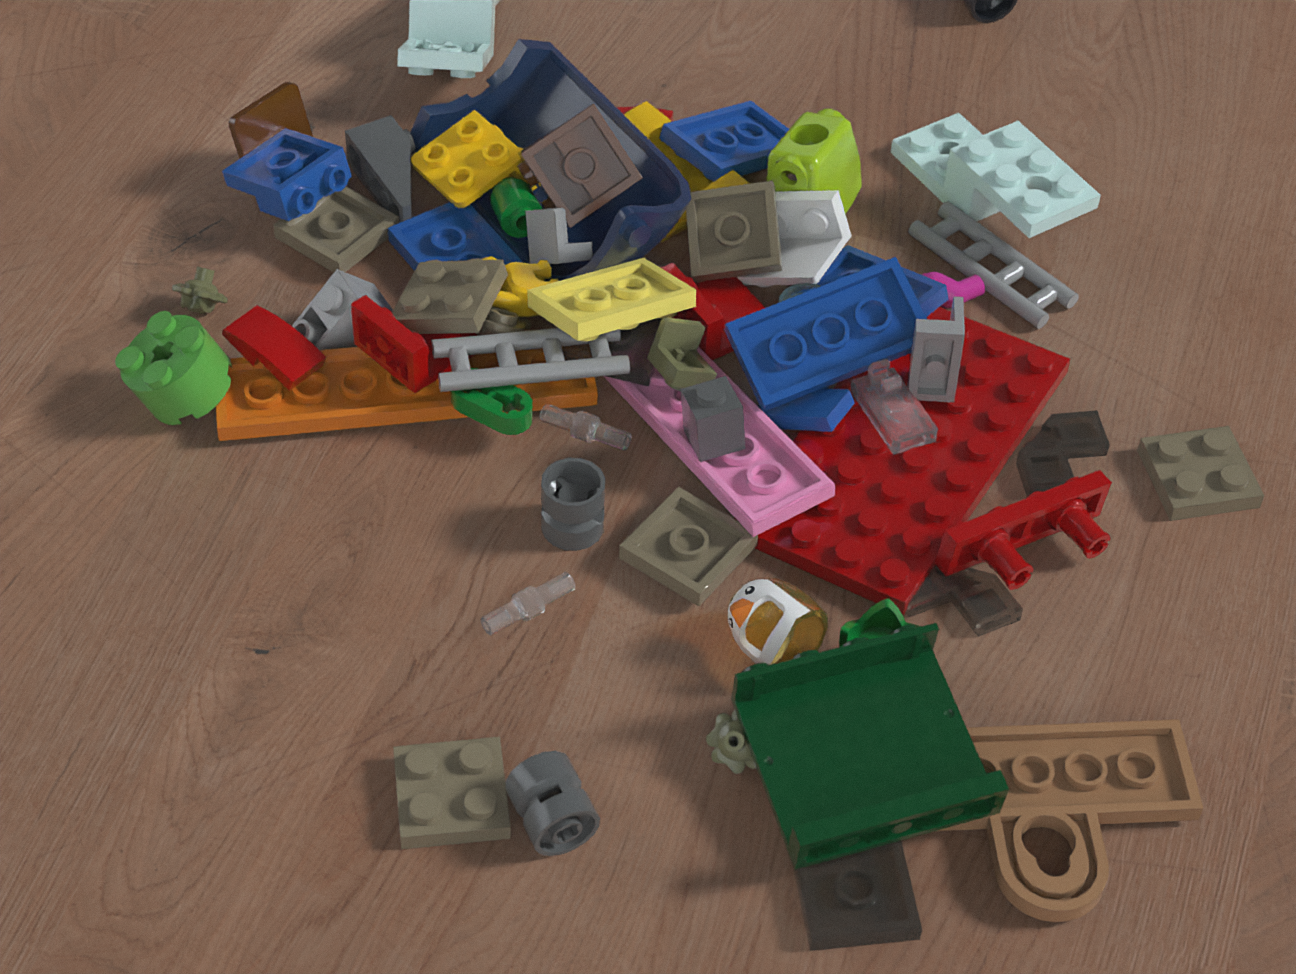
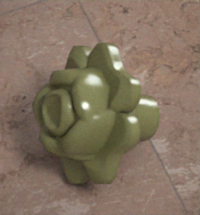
(199, 293)
(730, 743)

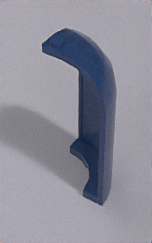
(537, 94)

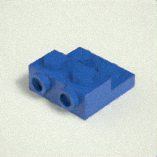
(290, 173)

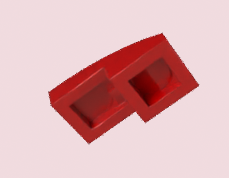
(276, 344)

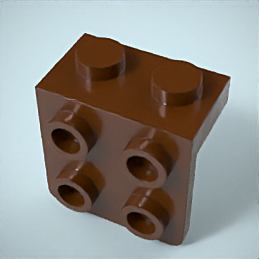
(269, 116)

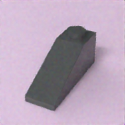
(382, 161)

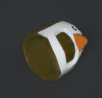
(775, 621)

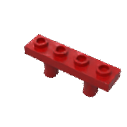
(1003, 529)

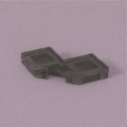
(1063, 436)
(975, 594)

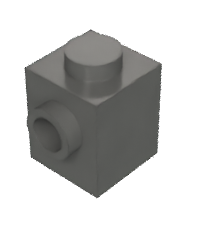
(713, 418)

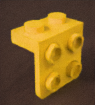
(468, 160)

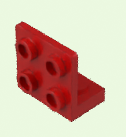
(716, 304)
(395, 347)

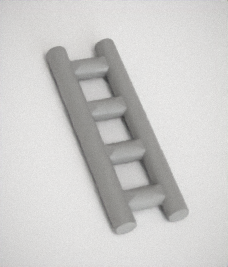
(995, 284)
(513, 374)

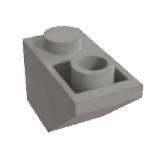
(329, 316)

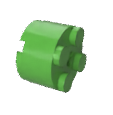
(175, 368)

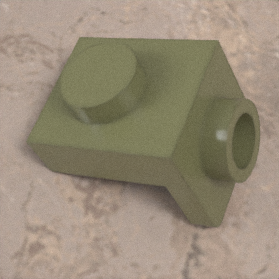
(676, 353)

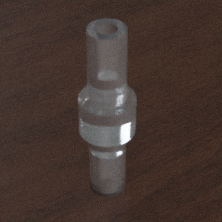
(585, 427)
(528, 603)

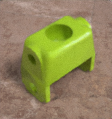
(820, 155)

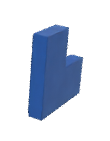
(814, 411)

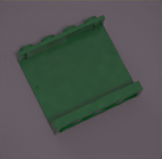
(862, 746)

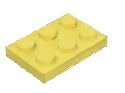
(611, 299)

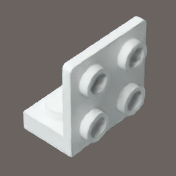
(810, 234)

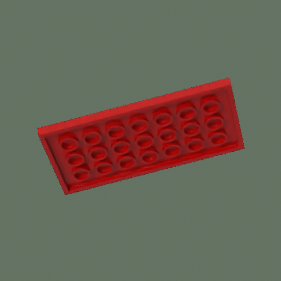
(893, 509)

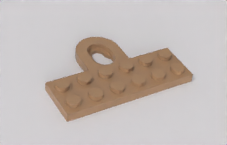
(1072, 783)

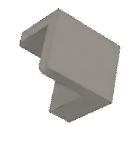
(549, 238)

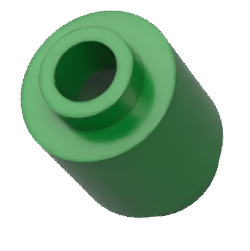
(510, 202)

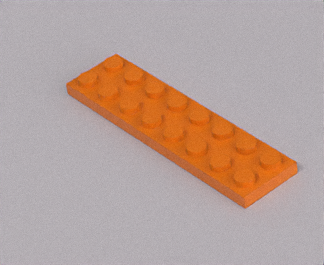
(360, 393)

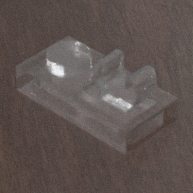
(893, 408)

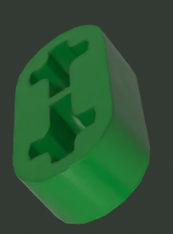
(489, 405)

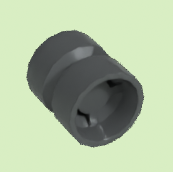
(572, 504)
(552, 803)

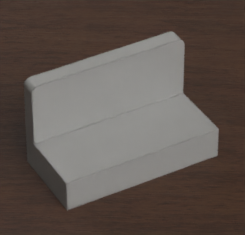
(937, 356)

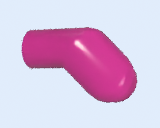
(967, 288)

